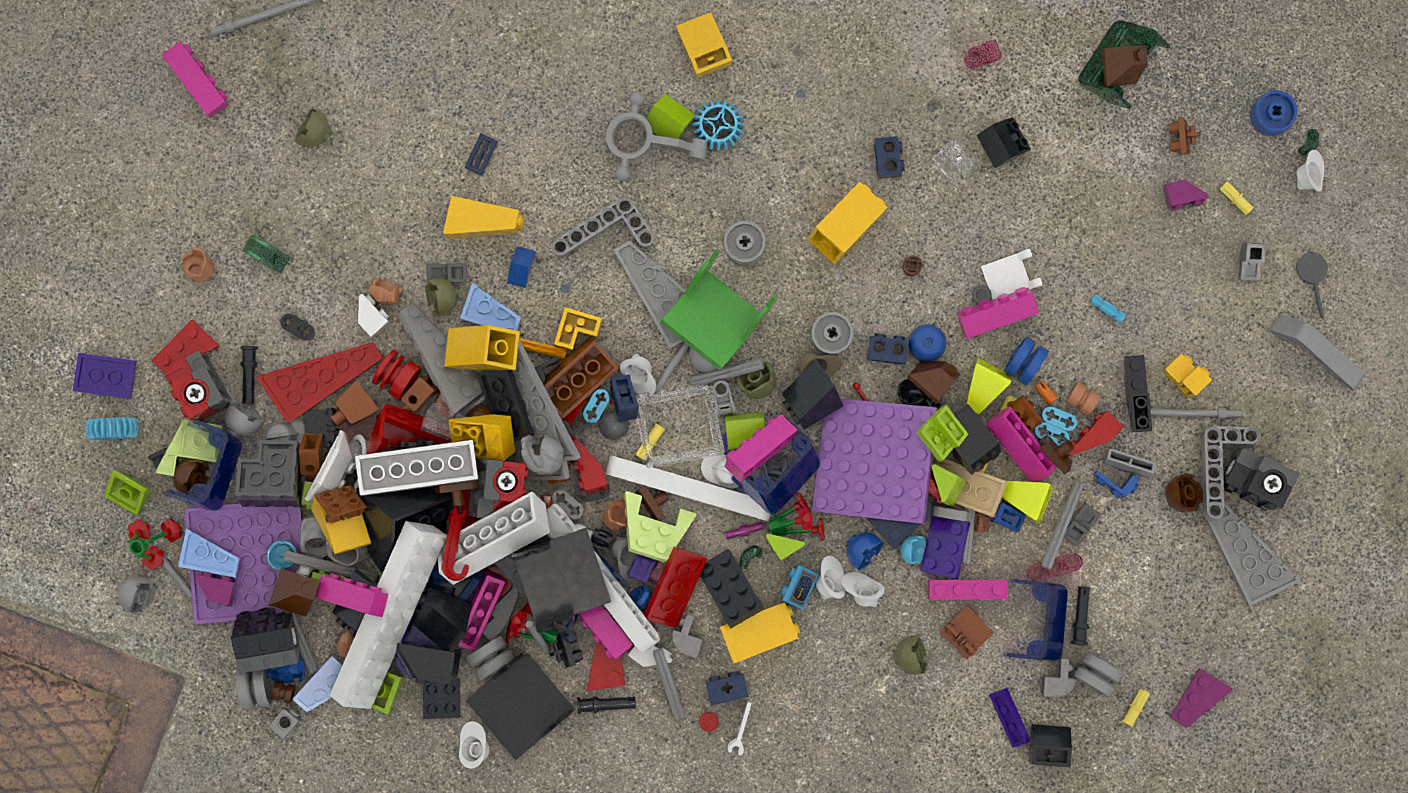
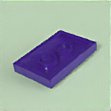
(104, 375)
(945, 547)

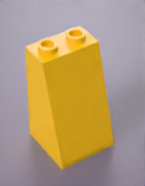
(479, 219)
(847, 222)
(482, 348)
(761, 632)

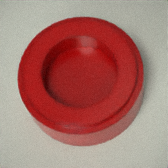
(709, 721)

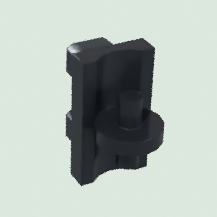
(563, 650)

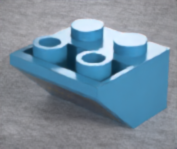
(799, 587)

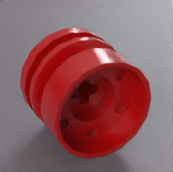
(394, 373)

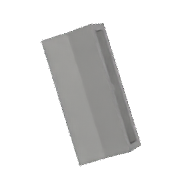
(1128, 466)

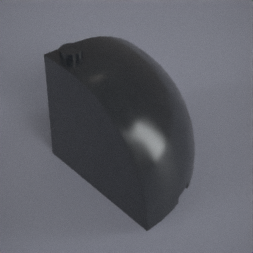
(390, 510)

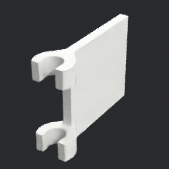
(1009, 274)
(737, 741)

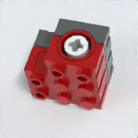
(197, 387)
(497, 486)

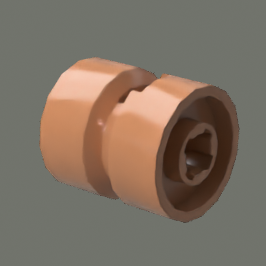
(1084, 399)

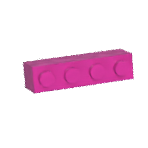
(195, 80)
(997, 312)
(1021, 445)
(760, 447)
(967, 589)
(352, 595)
(482, 606)
(606, 631)

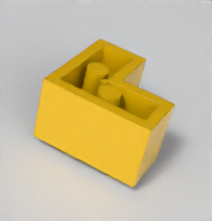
(572, 324)
(1186, 376)

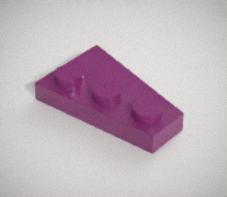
(1198, 698)

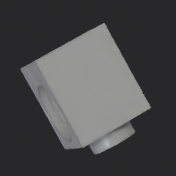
(277, 725)

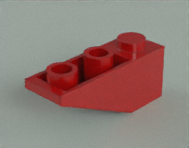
(1102, 431)
(591, 471)

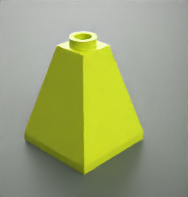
(986, 385)
(1029, 498)

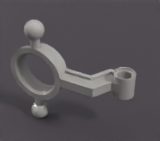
(696, 149)

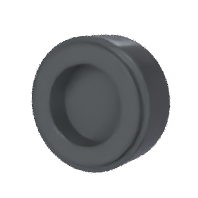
(981, 293)

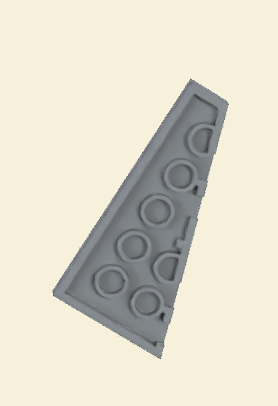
(653, 285)
(456, 385)
(1249, 558)

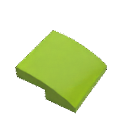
(942, 433)

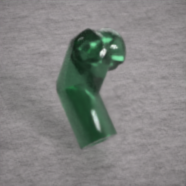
(1311, 142)
(749, 553)

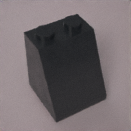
(811, 396)
(978, 446)
(348, 617)
(442, 618)

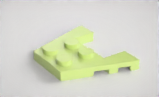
(188, 444)
(651, 536)

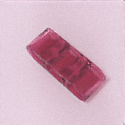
(1063, 564)

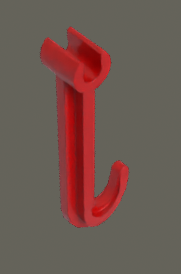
(451, 546)

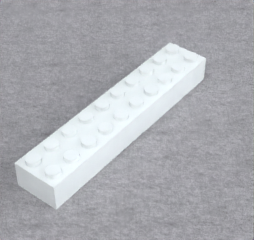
(378, 636)

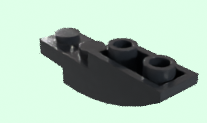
(1136, 393)

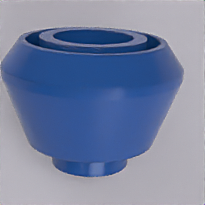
(641, 597)

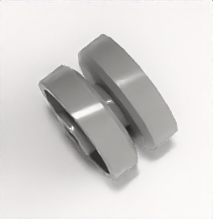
(747, 232)
(831, 322)
(490, 658)
(1099, 673)
(253, 689)

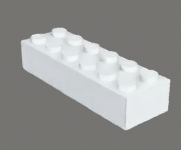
(416, 468)
(499, 535)

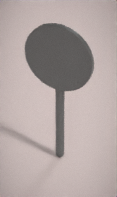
(1313, 269)

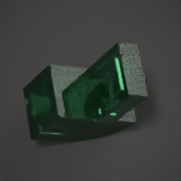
(266, 254)

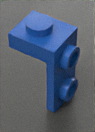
(1128, 487)

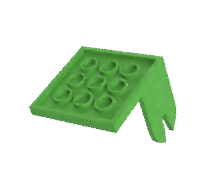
(713, 317)

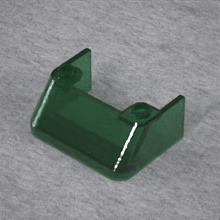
(1119, 35)

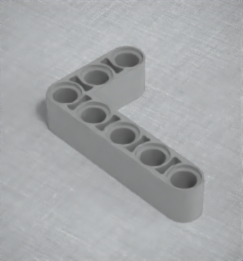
(603, 225)
(1318, 348)
(1216, 465)

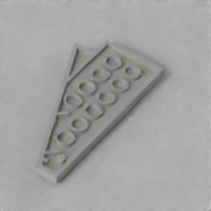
(542, 416)

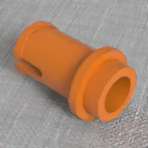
(1046, 392)

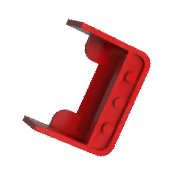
(398, 426)

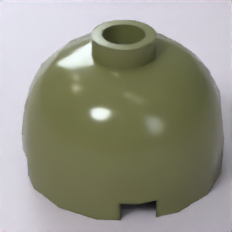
(313, 130)
(441, 295)
(758, 383)
(911, 655)

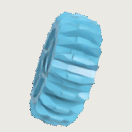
(726, 128)
(111, 428)

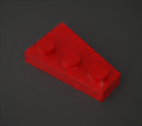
(185, 343)
(605, 671)

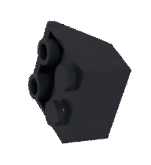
(1003, 142)
(1050, 745)

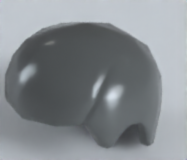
(611, 428)

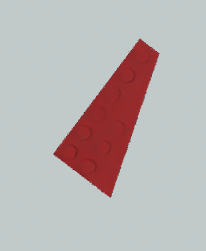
(311, 382)

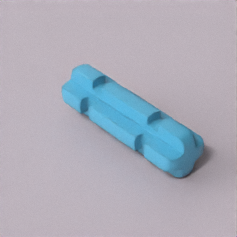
(1108, 308)

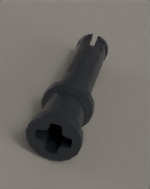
(249, 364)
(1080, 625)
(595, 704)

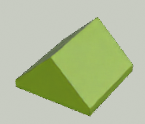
(669, 118)
(742, 427)
(948, 485)
(127, 492)
(783, 546)
(388, 692)

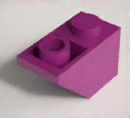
(1183, 193)
(217, 589)

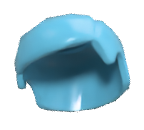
(913, 549)
(276, 553)

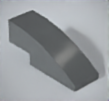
(502, 613)

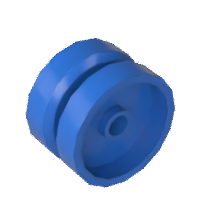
(1282, 105)
(1026, 361)

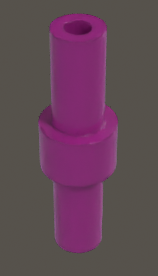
(744, 530)

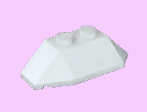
(334, 469)

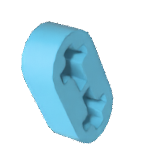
(600, 408)
(1061, 415)
(1053, 430)

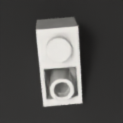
(371, 318)
(647, 658)

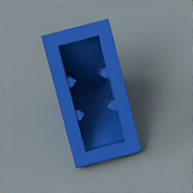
(521, 267)
(1009, 518)

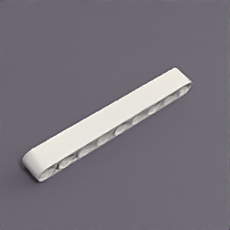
(685, 487)
(621, 605)

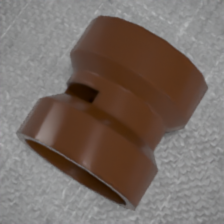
(912, 269)
(283, 692)

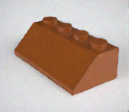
(578, 376)

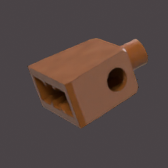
(423, 390)
(354, 406)
(311, 455)

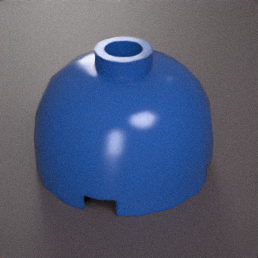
(927, 343)
(862, 549)
(288, 673)

